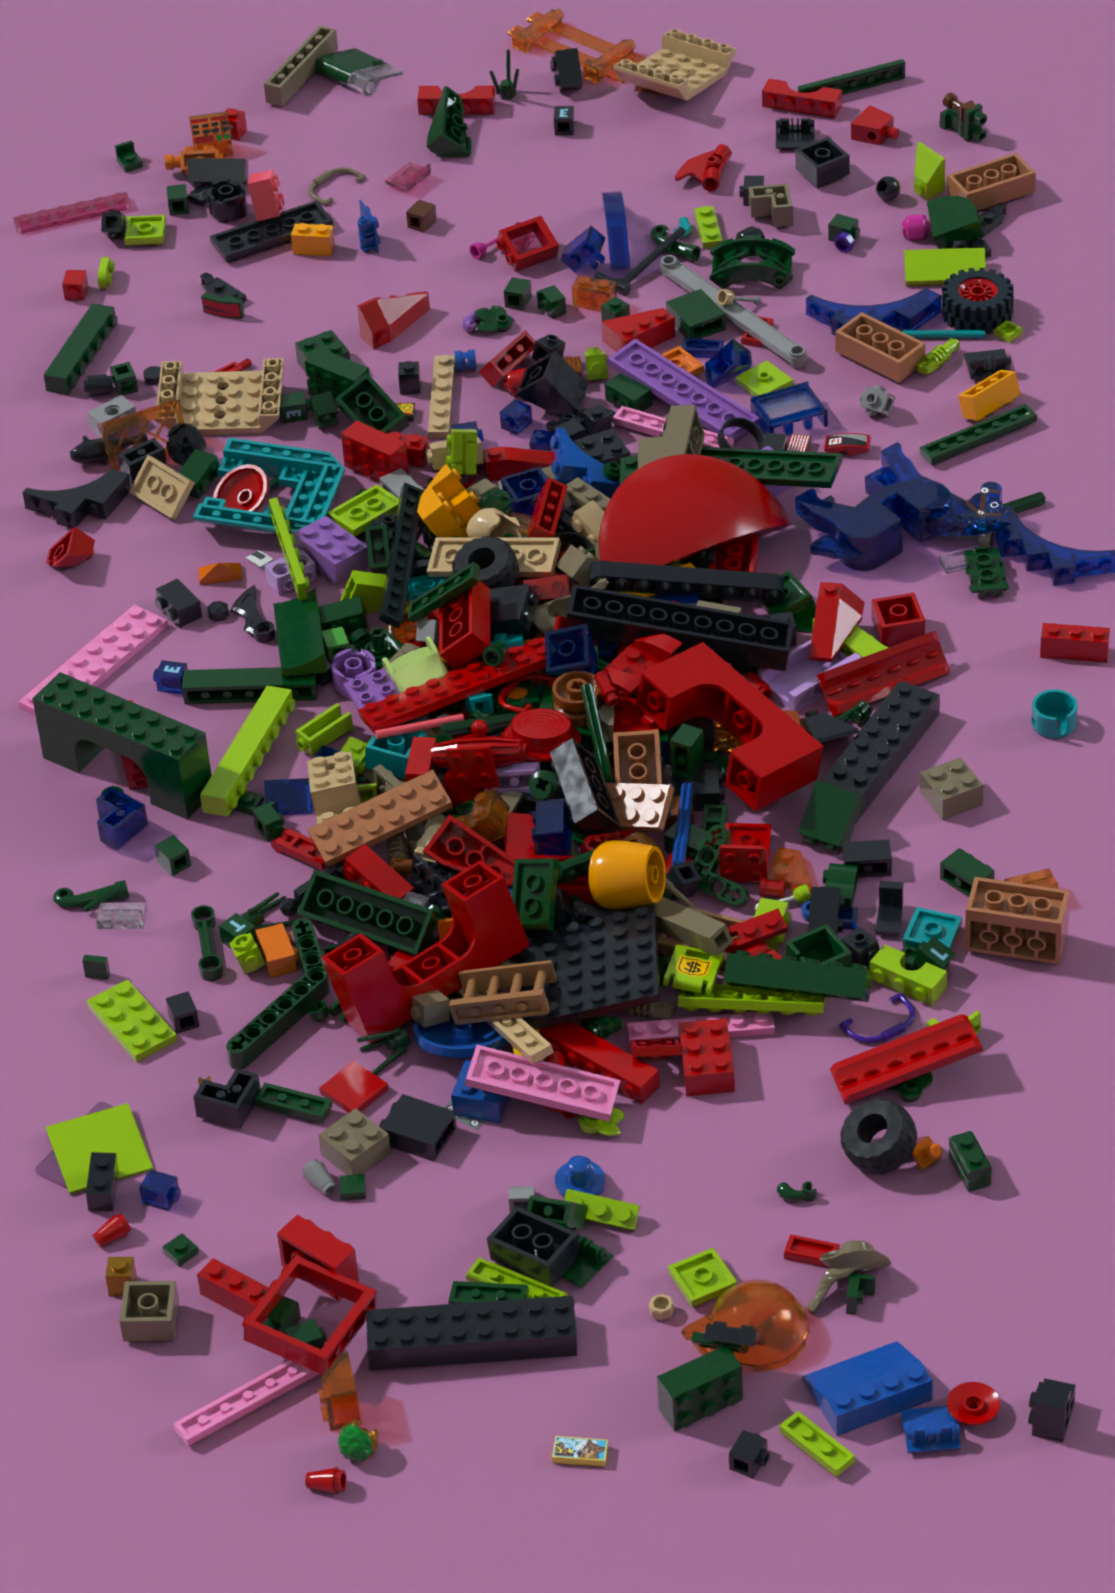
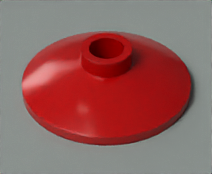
(976, 1396)

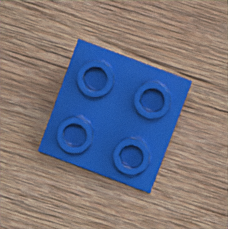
(368, 229)
(930, 1429)

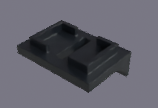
(745, 1336)

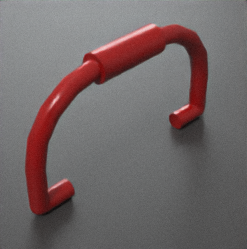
(511, 685)

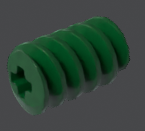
(544, 785)

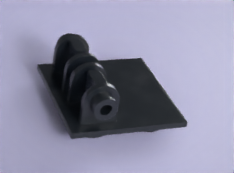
(794, 135)
(986, 363)

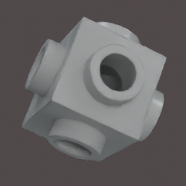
(877, 400)

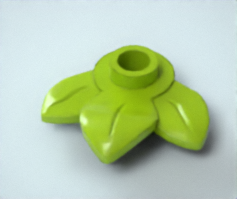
(593, 1125)

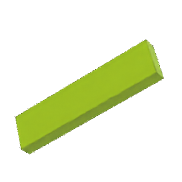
(489, 1272)

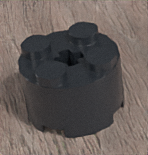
(227, 200)

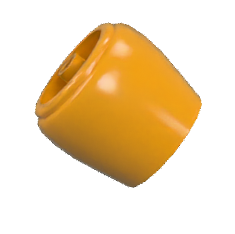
(626, 875)

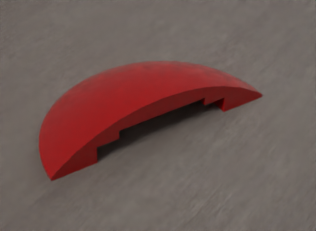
(684, 509)

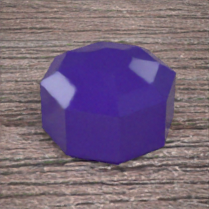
(844, 242)

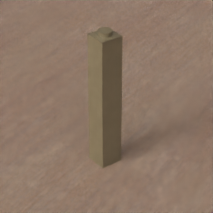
(691, 927)

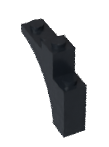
(74, 504)

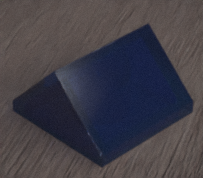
(289, 795)

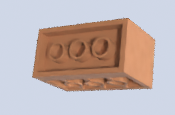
(1017, 920)

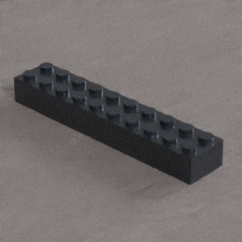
(730, 634)

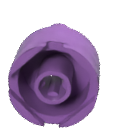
(349, 666)

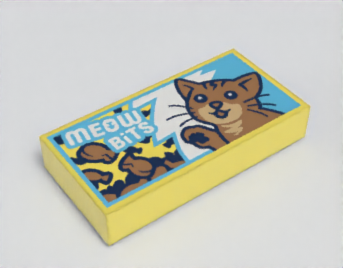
(580, 1451)

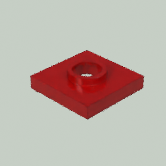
(655, 1048)

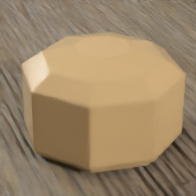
(661, 1307)

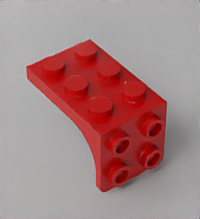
(747, 853)

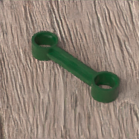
(207, 944)

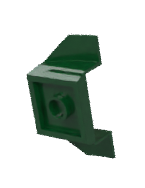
(797, 601)

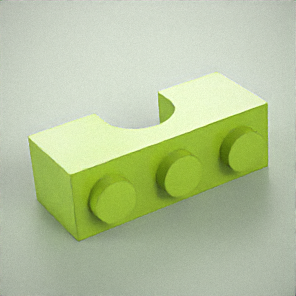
(922, 984)

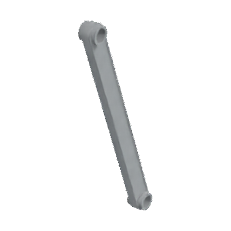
(736, 313)

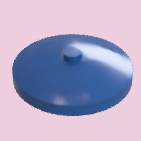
(456, 1041)

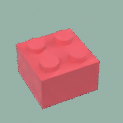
(265, 194)

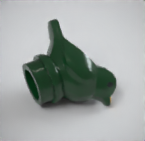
(602, 1025)

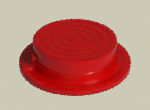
(542, 731)

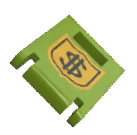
(692, 969)

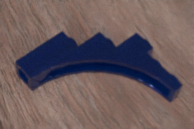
(903, 314)
(1040, 554)

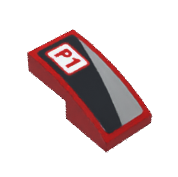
(852, 442)

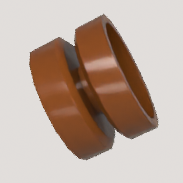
(569, 698)

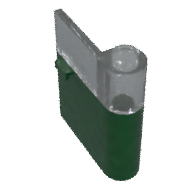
(356, 70)

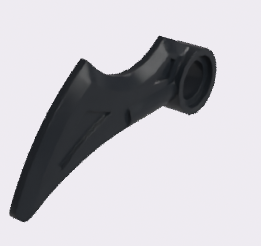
(247, 608)

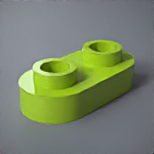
(105, 272)

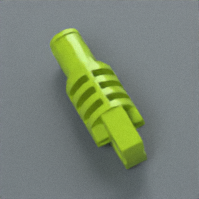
(937, 357)

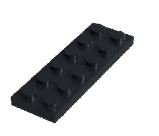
(267, 233)

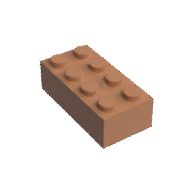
(993, 181)
(879, 347)
(637, 757)

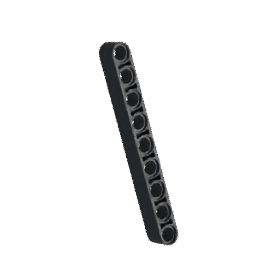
(673, 579)

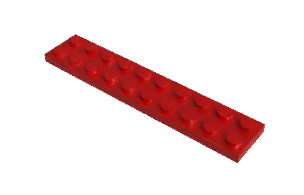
(453, 687)

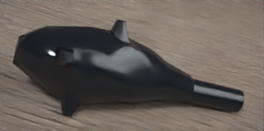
(94, 450)

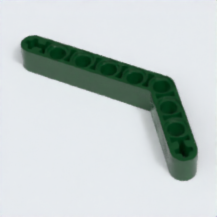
(289, 1006)

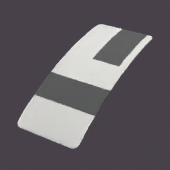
(260, 559)

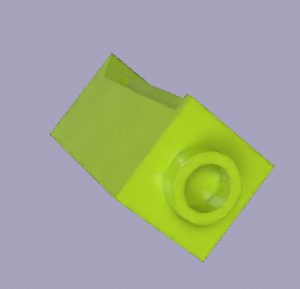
(323, 729)

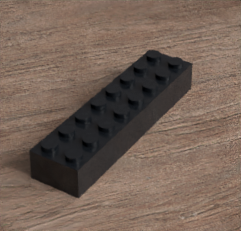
(884, 742)
(471, 1332)

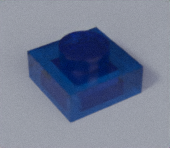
(541, 440)

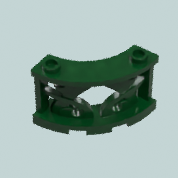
(773, 270)

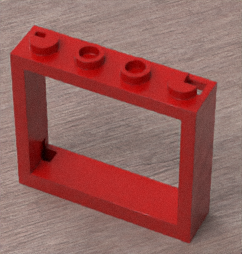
(292, 1348)

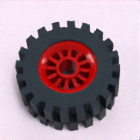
(977, 300)

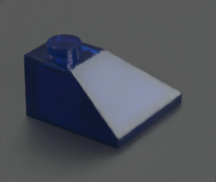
(727, 364)
(570, 650)

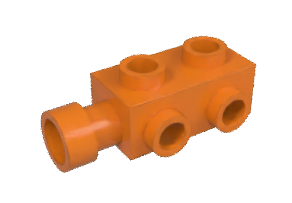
(190, 152)

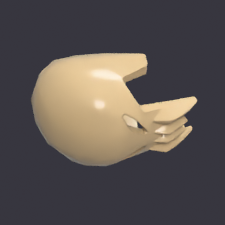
(491, 523)

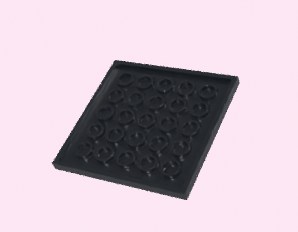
(598, 965)

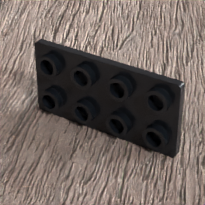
(428, 881)

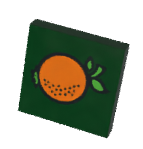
(523, 689)

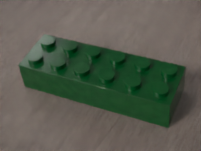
(369, 912)

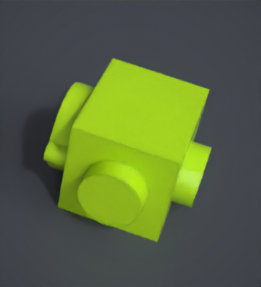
(247, 953)

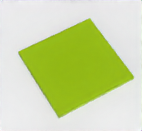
(101, 1132)

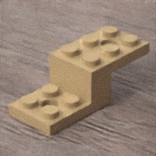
(333, 785)

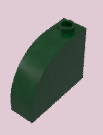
(953, 220)

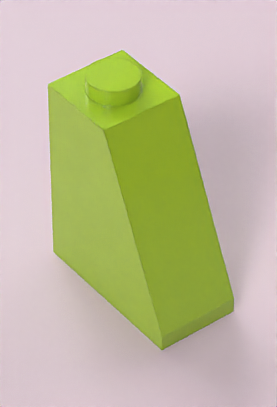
(368, 586)

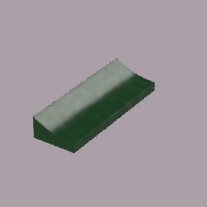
(300, 636)

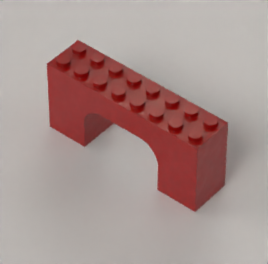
(776, 750)
(481, 936)

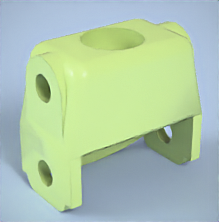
(416, 667)

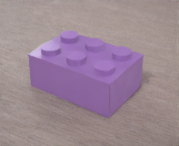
(332, 549)

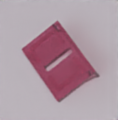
(408, 176)

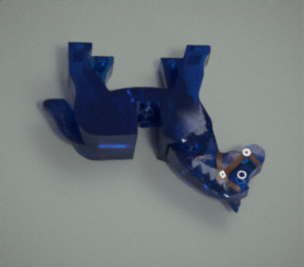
(898, 499)

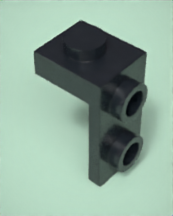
(890, 908)

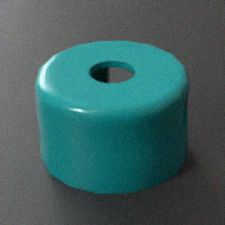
(1052, 707)

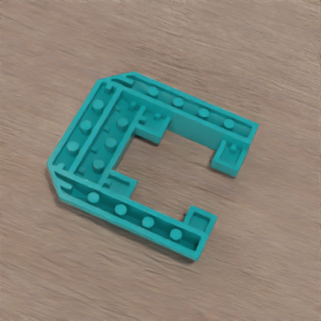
(310, 471)

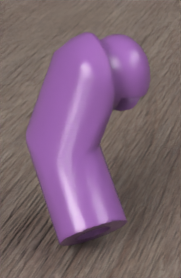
(469, 322)

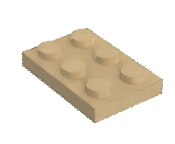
(161, 487)

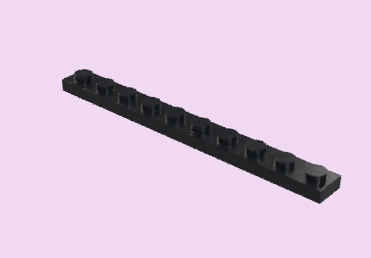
(401, 556)

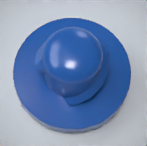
(580, 1175)

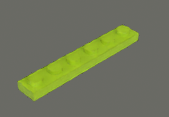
(287, 545)

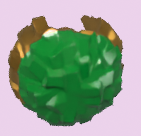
(357, 1442)

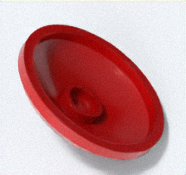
(244, 488)

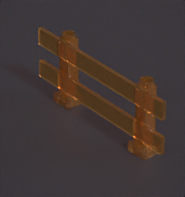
(593, 67)

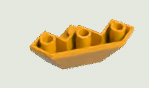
(447, 504)

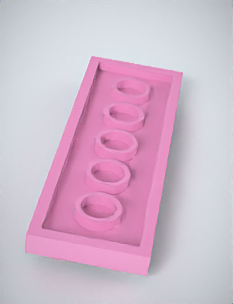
(542, 1083)

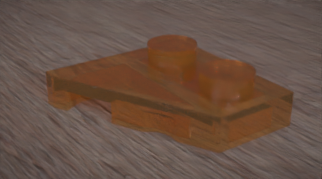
(790, 866)

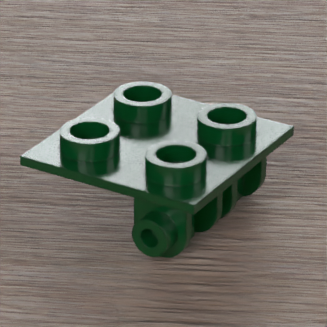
(589, 1263)

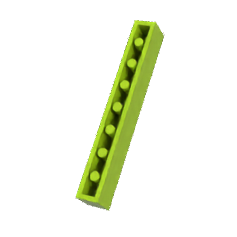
(247, 751)

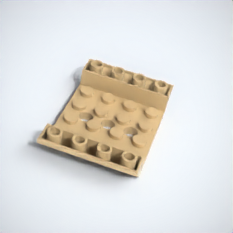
(680, 67)
(249, 398)

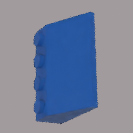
(870, 1387)

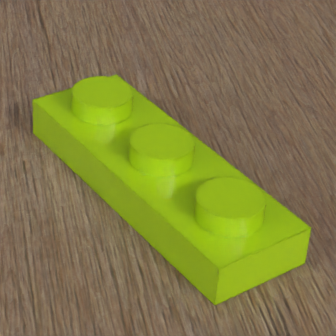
(707, 226)
(606, 1210)
(817, 1443)

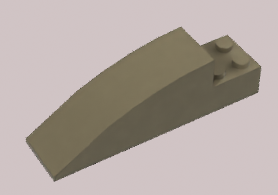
(682, 436)

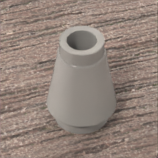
(319, 1177)

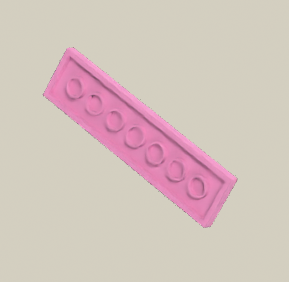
(107, 650)

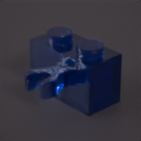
(584, 249)

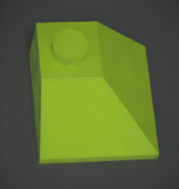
(929, 172)

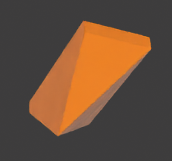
(220, 573)

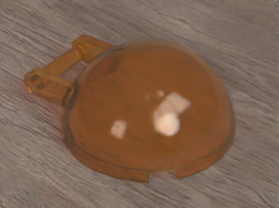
(771, 1311)

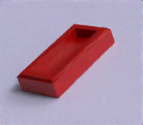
(808, 1250)

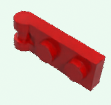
(299, 847)
(756, 930)

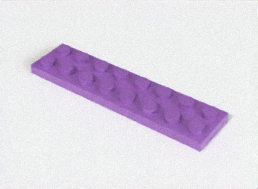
(679, 387)

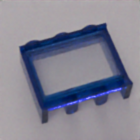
(788, 406)

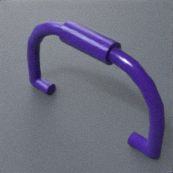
(887, 1034)

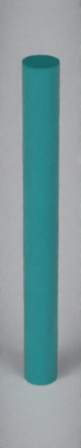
(945, 333)

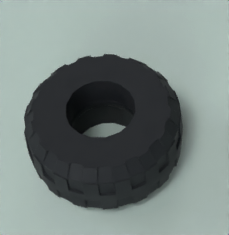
(494, 556)
(891, 1149)

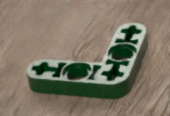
(710, 877)

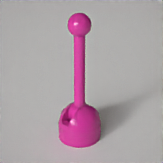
(479, 249)

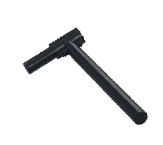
(623, 285)

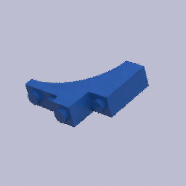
(574, 463)

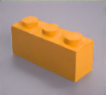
(989, 395)

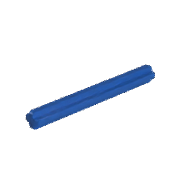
(683, 824)

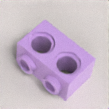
(279, 576)

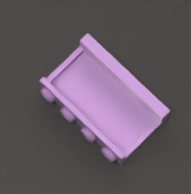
(799, 684)

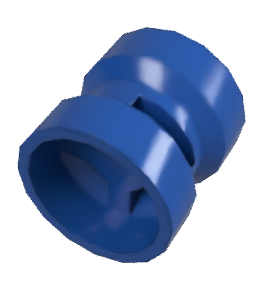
(460, 360)

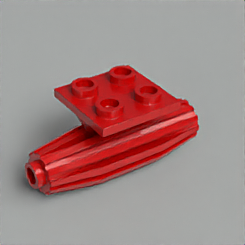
(475, 759)

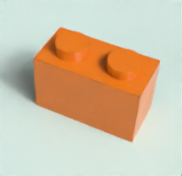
(277, 950)

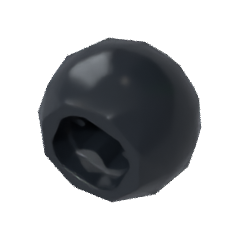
(888, 188)

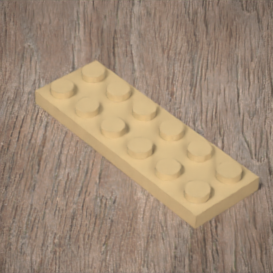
(534, 555)

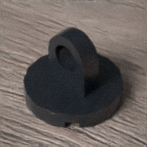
(183, 441)

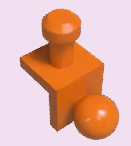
(926, 1152)

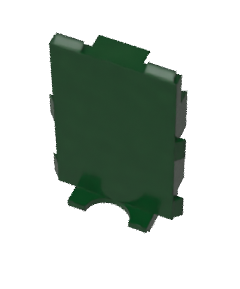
(985, 571)

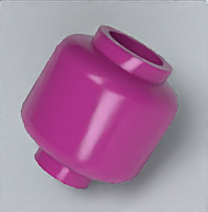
(916, 227)

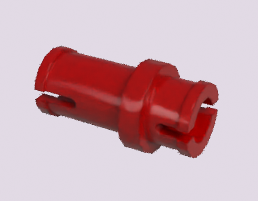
(608, 691)

